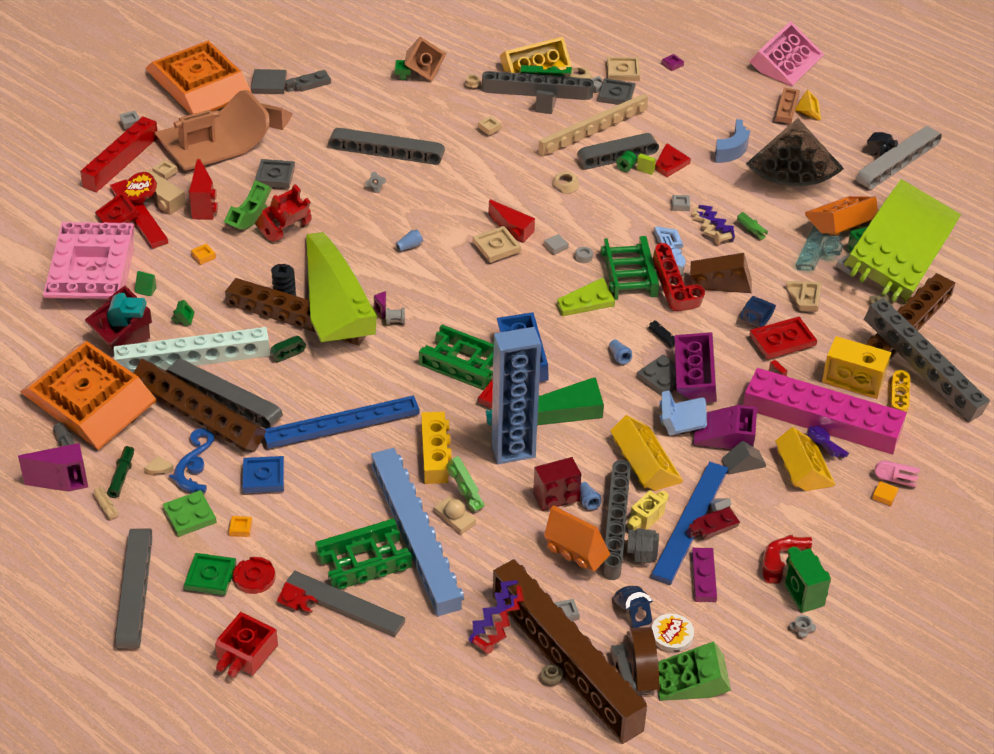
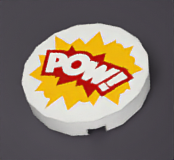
(672, 632)

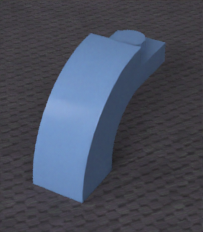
(732, 147)

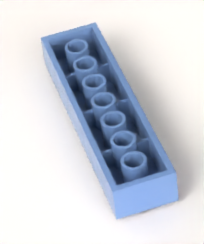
(515, 394)

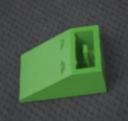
(694, 674)

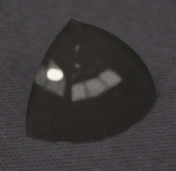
(795, 159)

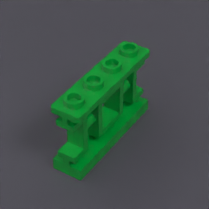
(455, 366)
(361, 541)

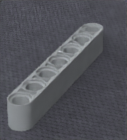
(898, 157)

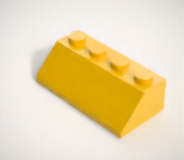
(544, 54)
(645, 454)

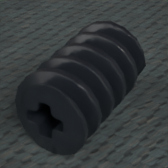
(283, 278)

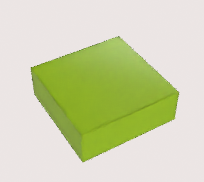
(646, 164)

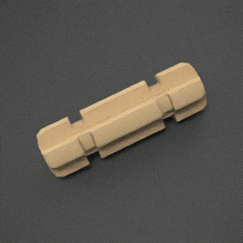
(105, 503)

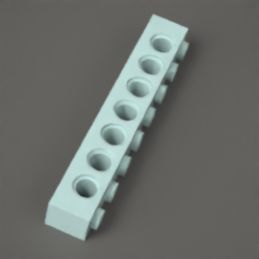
(197, 349)

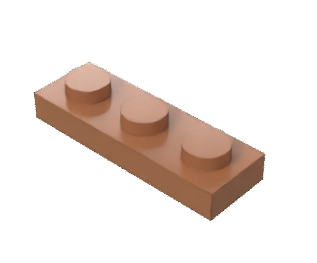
(787, 105)

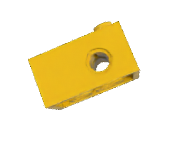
(856, 367)

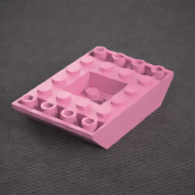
(90, 260)

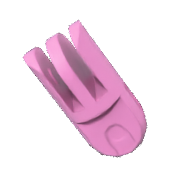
(890, 472)

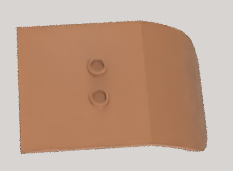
(217, 133)

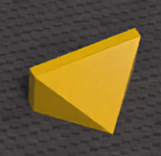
(809, 106)

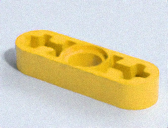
(904, 387)

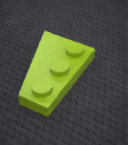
(585, 299)

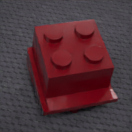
(134, 333)

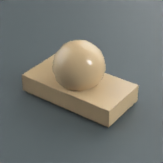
(455, 515)

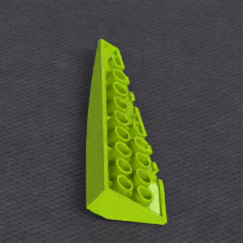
(335, 296)

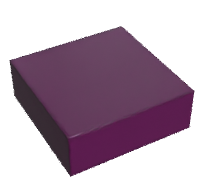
(672, 62)

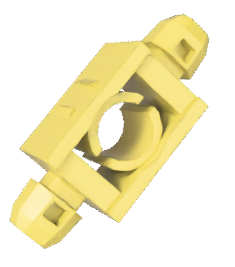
(647, 510)

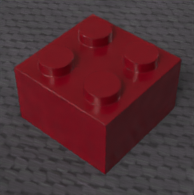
(557, 483)

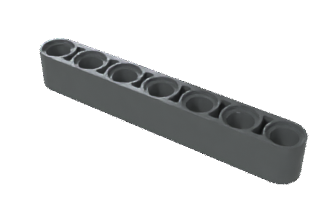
(528, 85)
(386, 146)
(233, 397)
(616, 519)
(134, 588)

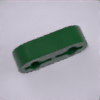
(287, 348)

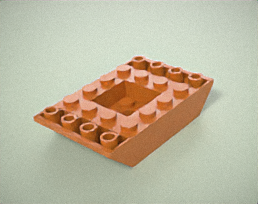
(199, 77)
(101, 407)

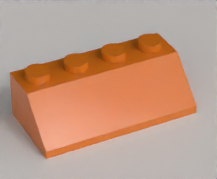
(843, 214)

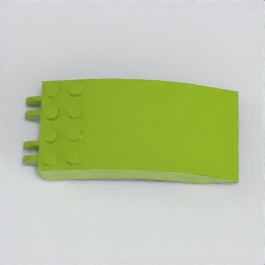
(902, 240)

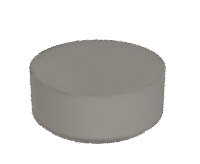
(584, 255)

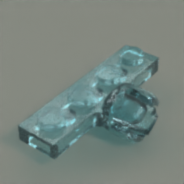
(817, 246)

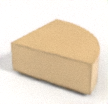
(158, 465)

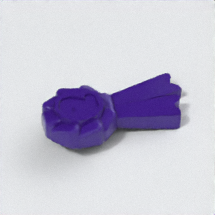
(821, 436)

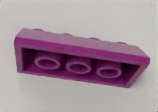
(696, 366)

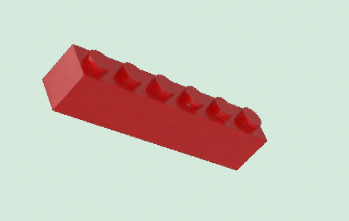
(119, 154)

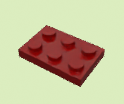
(783, 337)

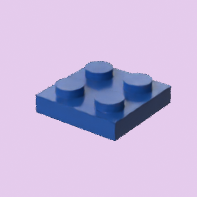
(263, 474)

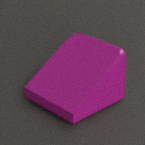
(380, 304)

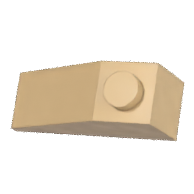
(168, 196)

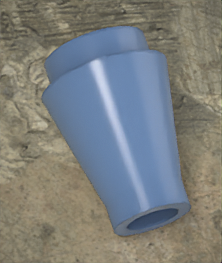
(410, 240)
(621, 352)
(590, 498)

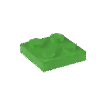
(189, 513)

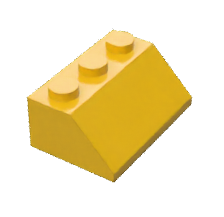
(803, 461)

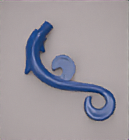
(193, 462)

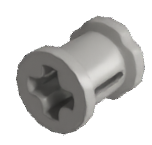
(395, 315)

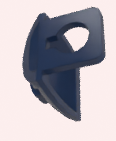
(757, 311)
(631, 598)

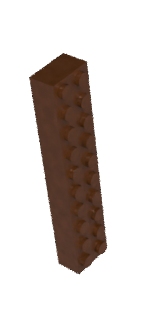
(573, 652)

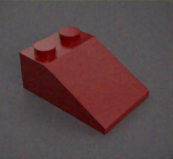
(202, 194)

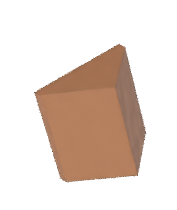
(424, 58)
(278, 116)

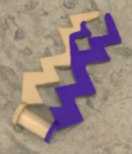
(709, 217)

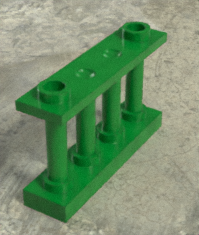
(645, 260)

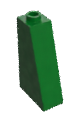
(571, 403)

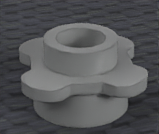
(380, 181)
(803, 625)

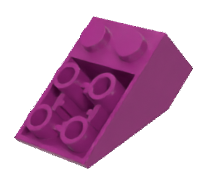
(728, 427)
(55, 468)

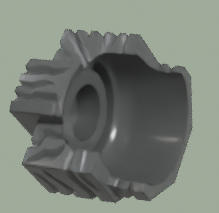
(643, 544)

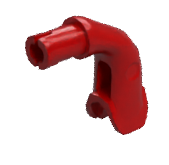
(772, 563)

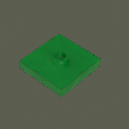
(210, 574)

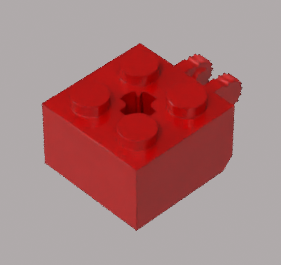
(245, 645)

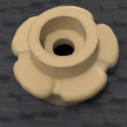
(472, 81)

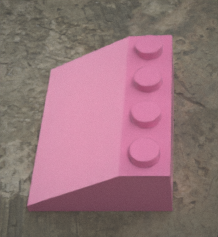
(787, 56)

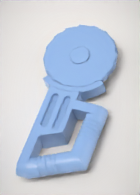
(664, 236)

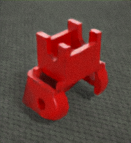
(287, 210)

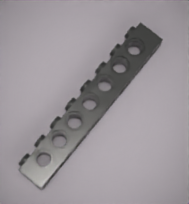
(926, 360)

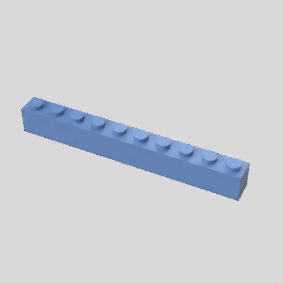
(417, 533)

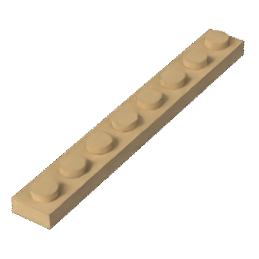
(593, 125)

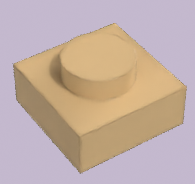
(489, 125)
(165, 169)

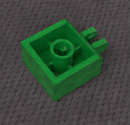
(806, 579)

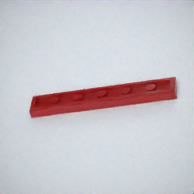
(145, 221)

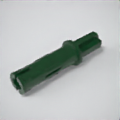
(119, 476)

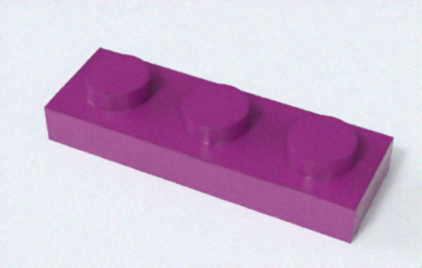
(704, 575)

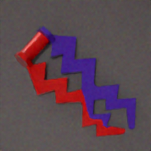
(502, 609)

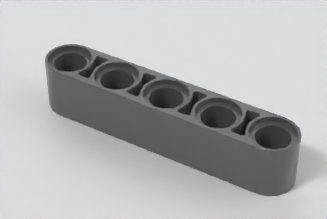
(610, 151)

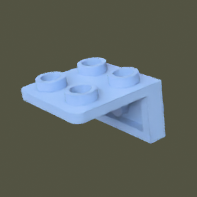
(682, 416)

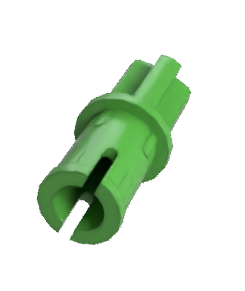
(752, 225)

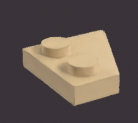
(805, 294)

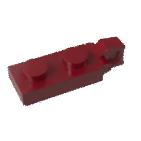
(713, 523)

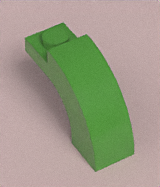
(247, 213)

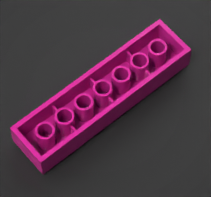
(834, 411)

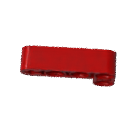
(672, 276)

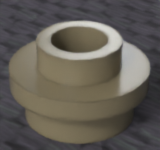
(551, 679)

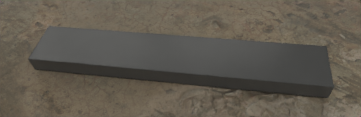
(348, 604)

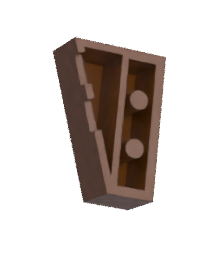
(722, 273)

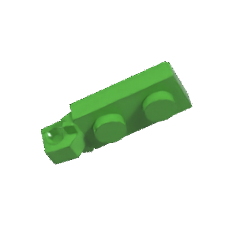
(465, 483)

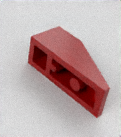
(517, 223)

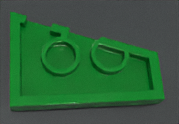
(539, 70)

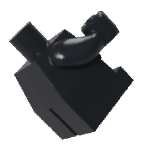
(881, 143)

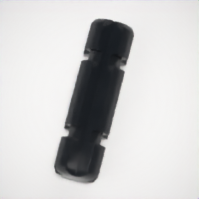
(662, 333)

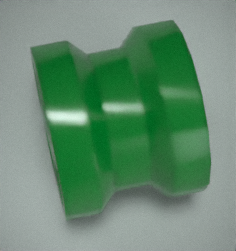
(626, 161)

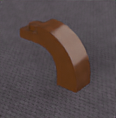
(644, 658)

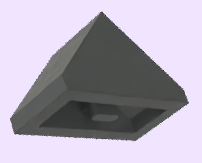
(545, 102)
(743, 458)

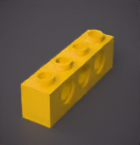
(435, 447)

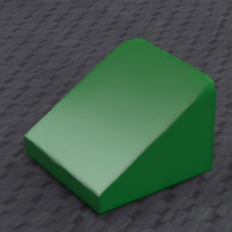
(145, 283)

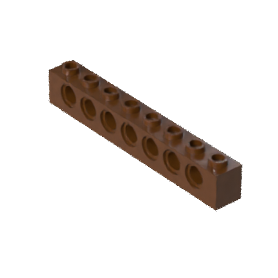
(273, 305)
(920, 307)
(251, 433)

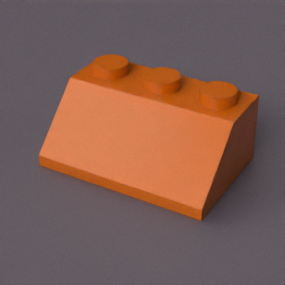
(575, 539)

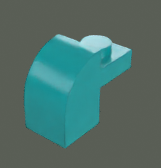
(123, 309)

